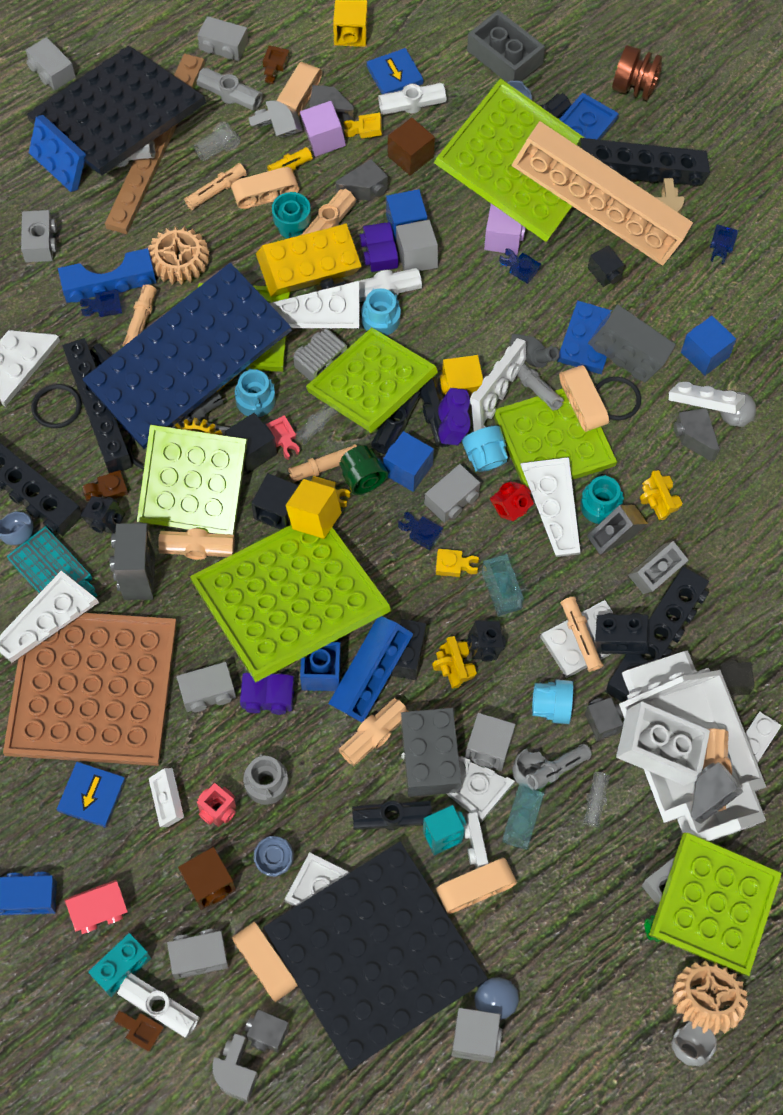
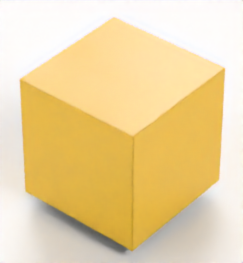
(350, 23)
(461, 374)
(313, 508)

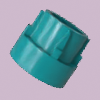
(291, 214)
(600, 488)

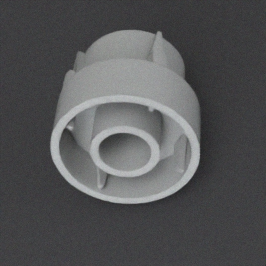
(271, 792)

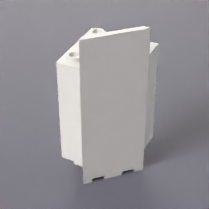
(705, 701)

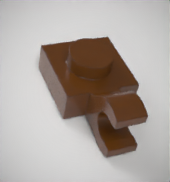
(274, 60)
(108, 485)
(142, 1031)

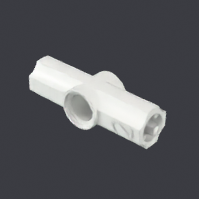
(412, 98)
(394, 282)
(173, 1014)

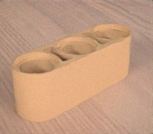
(299, 86)
(264, 187)
(584, 398)
(476, 886)
(264, 962)

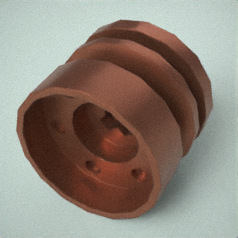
(637, 72)

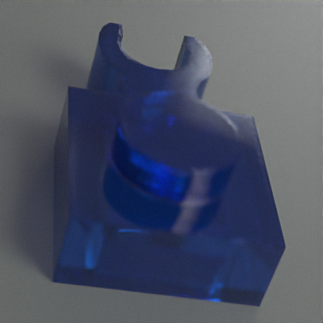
(723, 241)
(521, 267)
(106, 304)
(422, 531)

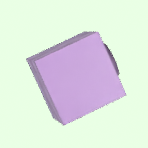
(323, 128)
(502, 232)

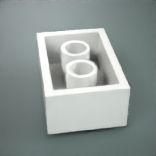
(663, 743)

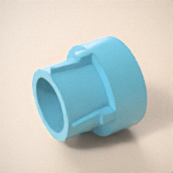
(381, 311)
(254, 393)
(486, 448)
(553, 701)

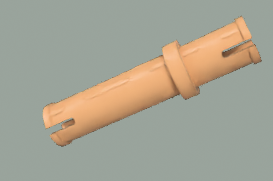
(220, 183)
(142, 308)
(316, 466)
(578, 625)

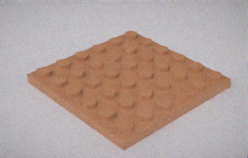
(94, 692)

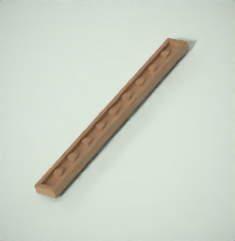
(143, 170)

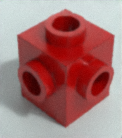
(512, 500)

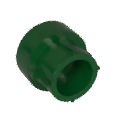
(362, 470)

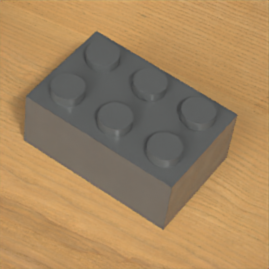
(505, 47)
(631, 344)
(133, 561)
(430, 752)

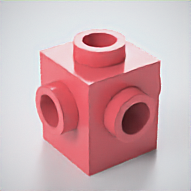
(215, 797)

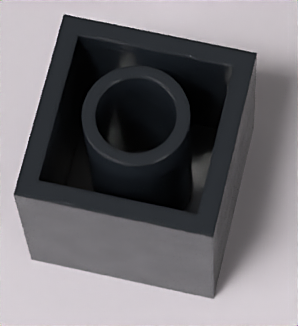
(260, 443)
(271, 501)

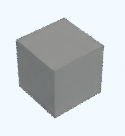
(417, 246)
(489, 742)
(476, 1035)

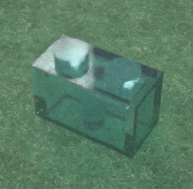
(502, 585)
(522, 817)

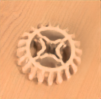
(191, 260)
(703, 1003)

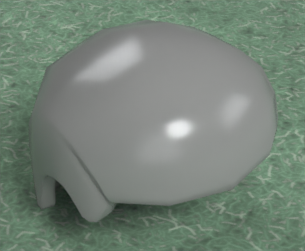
(744, 415)
(525, 764)
(693, 1046)

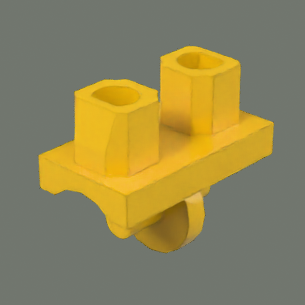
(657, 494)
(451, 662)

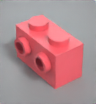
(96, 906)

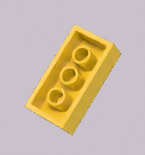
(308, 259)

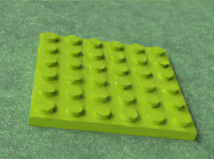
(487, 147)
(288, 597)

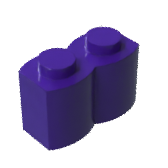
(379, 246)
(454, 416)
(269, 693)

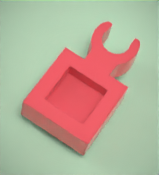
(283, 435)

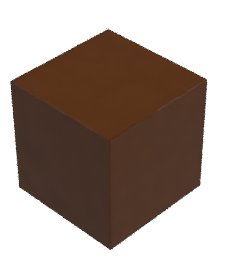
(411, 146)
(207, 878)

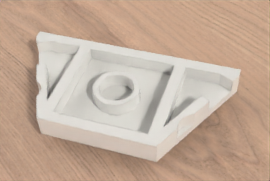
(20, 357)

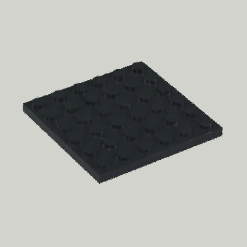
(119, 108)
(375, 955)

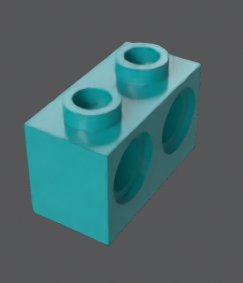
(444, 829)
(118, 963)

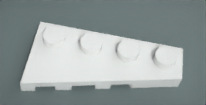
(48, 613)

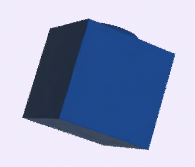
(404, 209)
(708, 345)
(408, 461)
(321, 669)

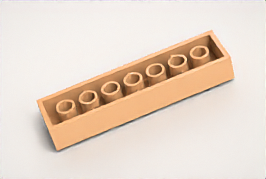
(601, 193)

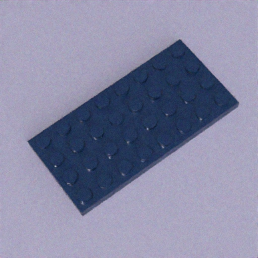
(187, 354)

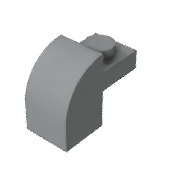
(280, 115)
(231, 1077)

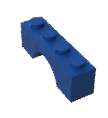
(132, 273)

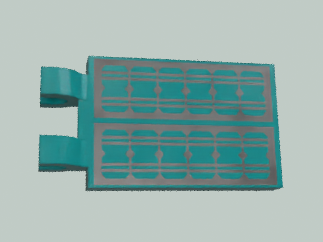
(44, 558)

